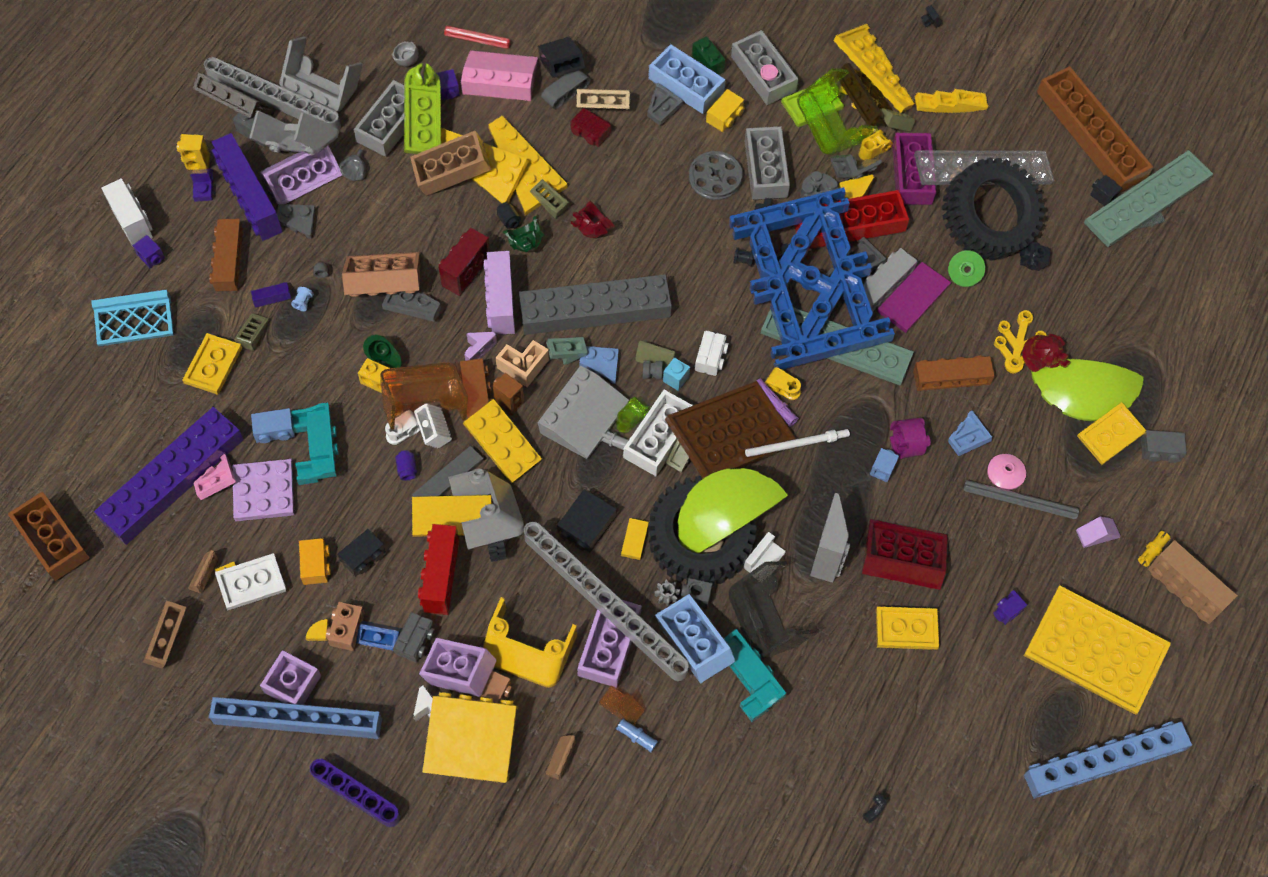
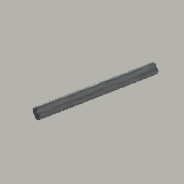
(1021, 499)

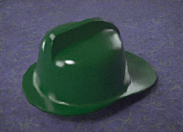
(382, 351)

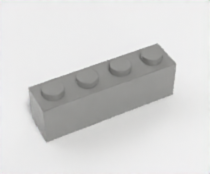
(888, 277)

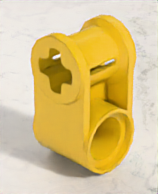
(874, 145)
(781, 382)

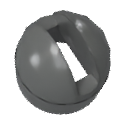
(320, 270)

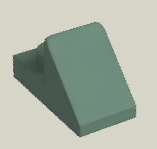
(567, 348)

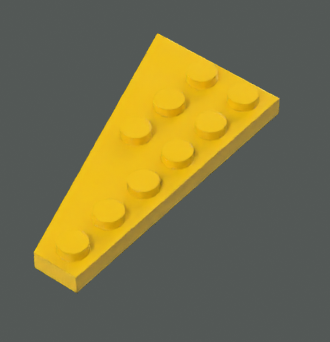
(873, 62)

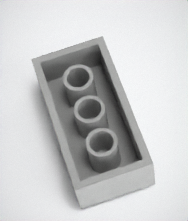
(752, 55)
(384, 121)
(766, 163)

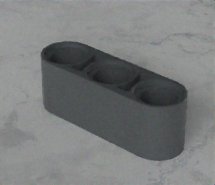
(565, 88)

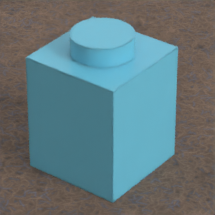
(676, 374)

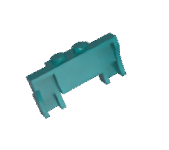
(321, 443)
(755, 677)

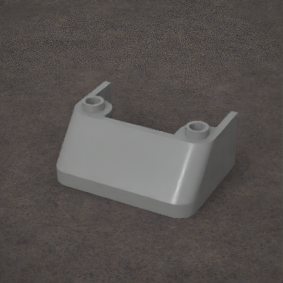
(298, 78)
(307, 136)
(497, 520)

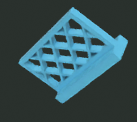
(128, 303)

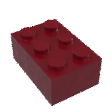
(464, 261)

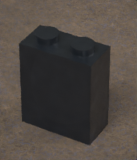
(561, 56)
(586, 521)

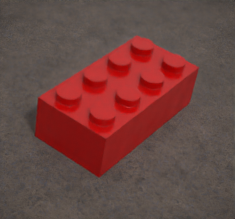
(439, 569)

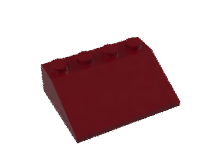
(905, 554)

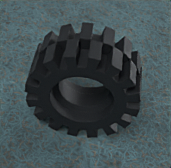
(497, 551)

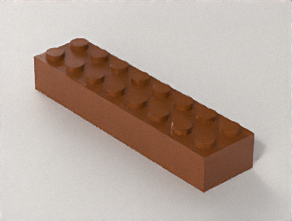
(1094, 128)

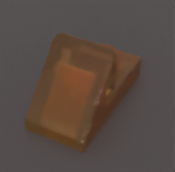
(622, 705)

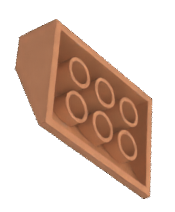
(381, 274)

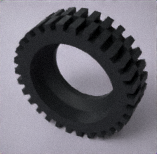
(968, 226)
(687, 563)

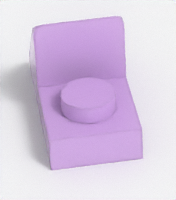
(481, 344)

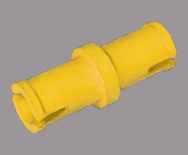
(1154, 548)

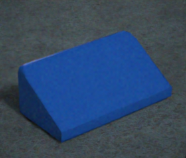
(377, 635)

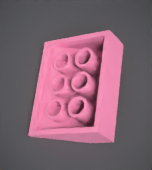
(499, 75)

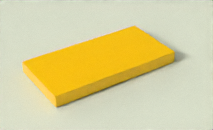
(445, 511)

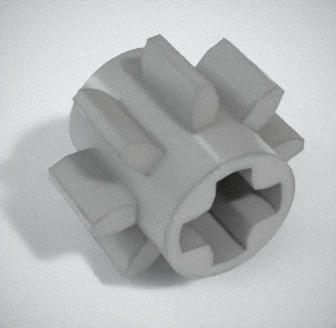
(665, 587)

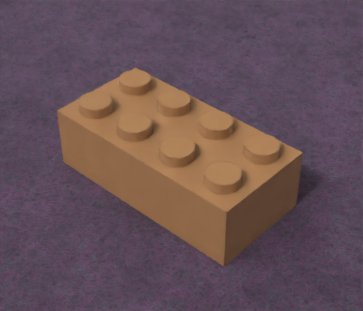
(450, 163)
(1191, 582)

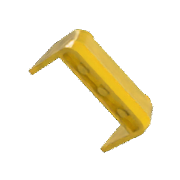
(523, 660)

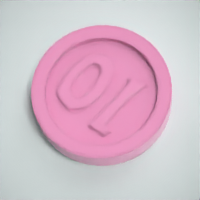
(769, 72)

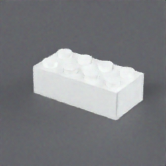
(653, 437)

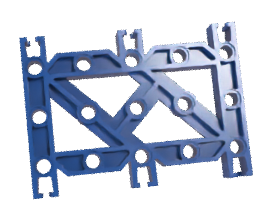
(849, 283)

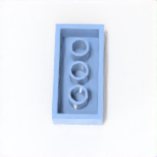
(687, 78)
(695, 638)

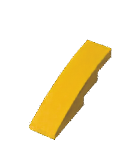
(951, 102)

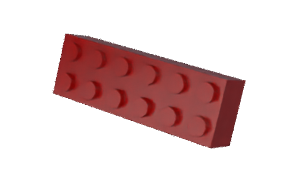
(869, 217)

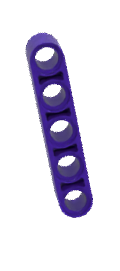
(349, 784)

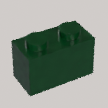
(708, 55)

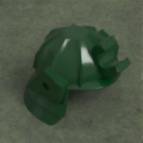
(526, 237)

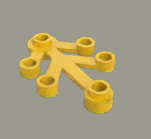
(1016, 343)

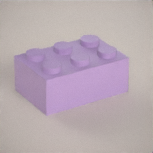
(458, 667)

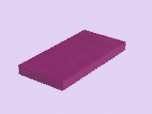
(914, 297)

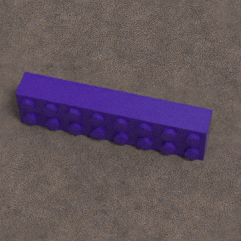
(168, 475)

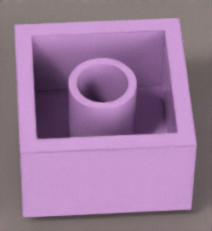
(290, 680)

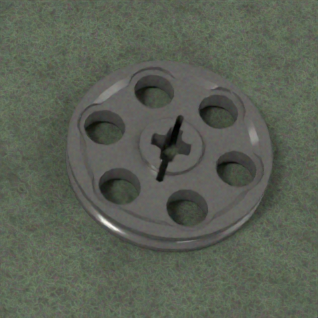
(714, 181)

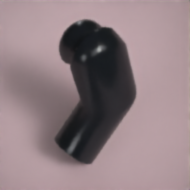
(876, 810)

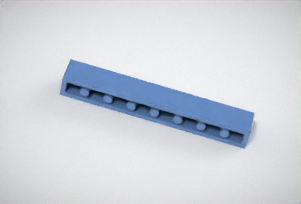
(295, 718)

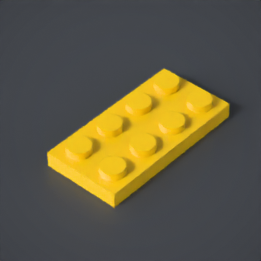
(502, 441)

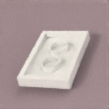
(250, 581)

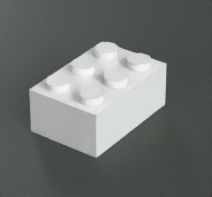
(127, 210)

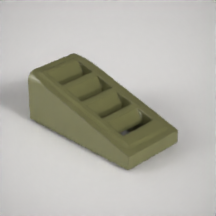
(555, 212)
(252, 343)

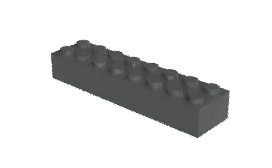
(595, 304)

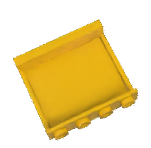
(470, 737)

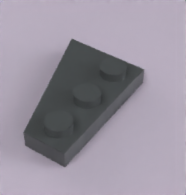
(412, 304)

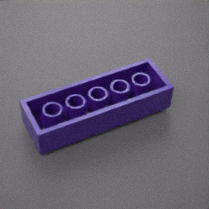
(246, 187)

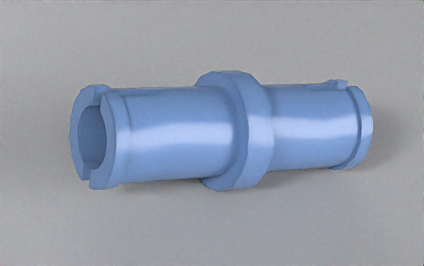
(637, 735)

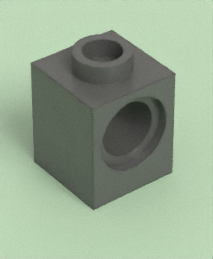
(704, 588)

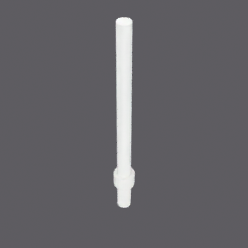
(829, 436)

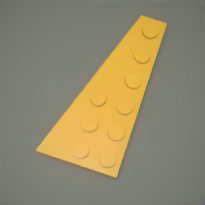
(510, 140)
(504, 172)

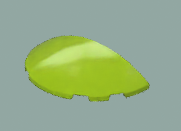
(1088, 388)
(723, 505)

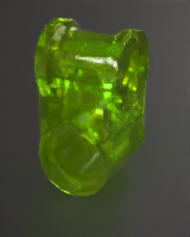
(632, 412)

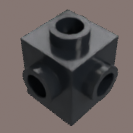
(1035, 256)

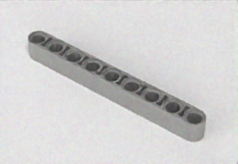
(269, 93)

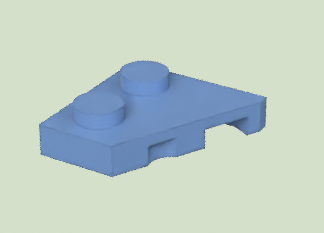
(601, 361)
(969, 435)

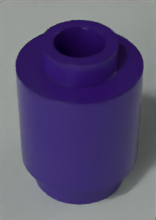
(406, 465)

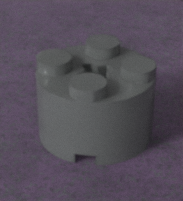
(817, 183)

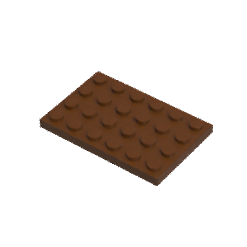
(727, 425)

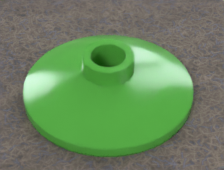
(960, 262)

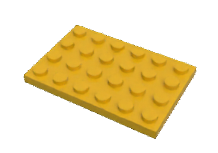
(1097, 649)

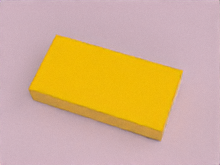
(634, 539)

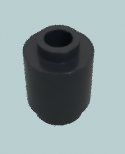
(508, 215)

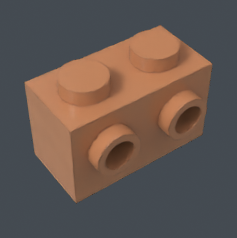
(345, 626)

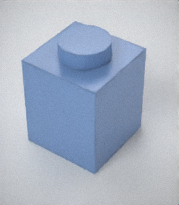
(884, 464)

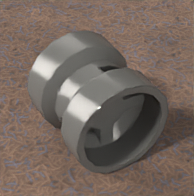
(652, 369)

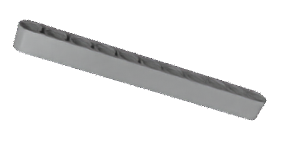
(607, 609)

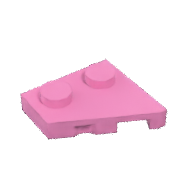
(215, 479)

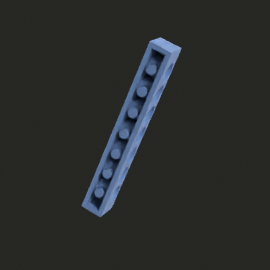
(1174, 733)

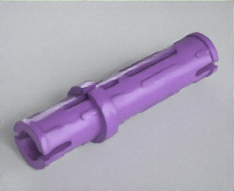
(782, 408)

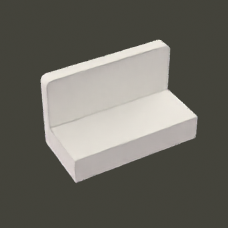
(764, 552)

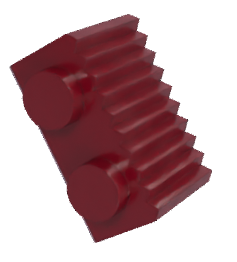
(590, 127)

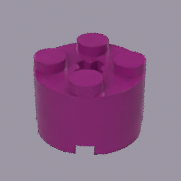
(909, 437)

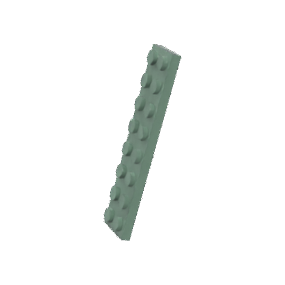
(1148, 198)
(882, 360)

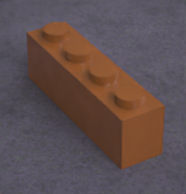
(226, 255)
(953, 373)
(475, 385)

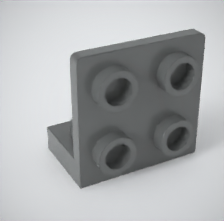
(847, 167)

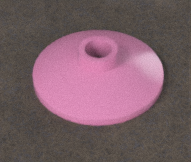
(1006, 479)

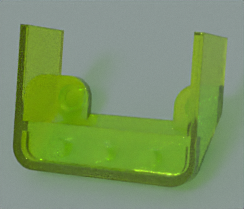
(823, 118)

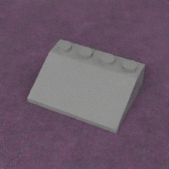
(582, 412)
(833, 545)

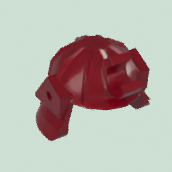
(591, 221)
(1044, 351)

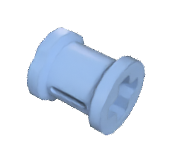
(302, 298)

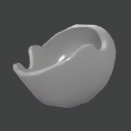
(405, 54)

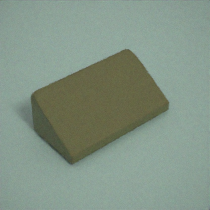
(898, 120)
(654, 353)

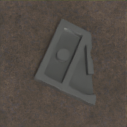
(663, 104)
(297, 218)

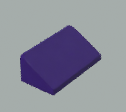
(271, 294)

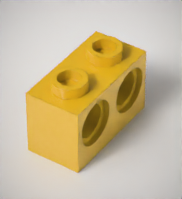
(193, 152)
(370, 374)

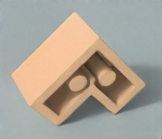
(524, 365)

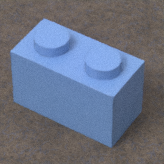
(272, 425)

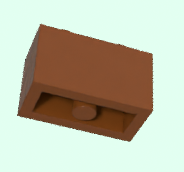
(508, 393)

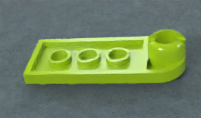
(421, 110)

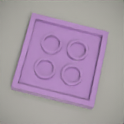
(263, 490)

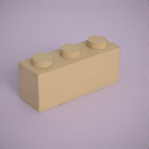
(603, 98)

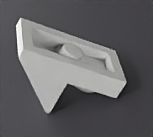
(423, 704)

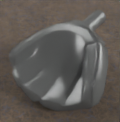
(353, 167)

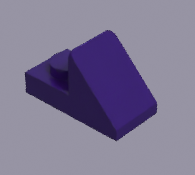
(202, 184)

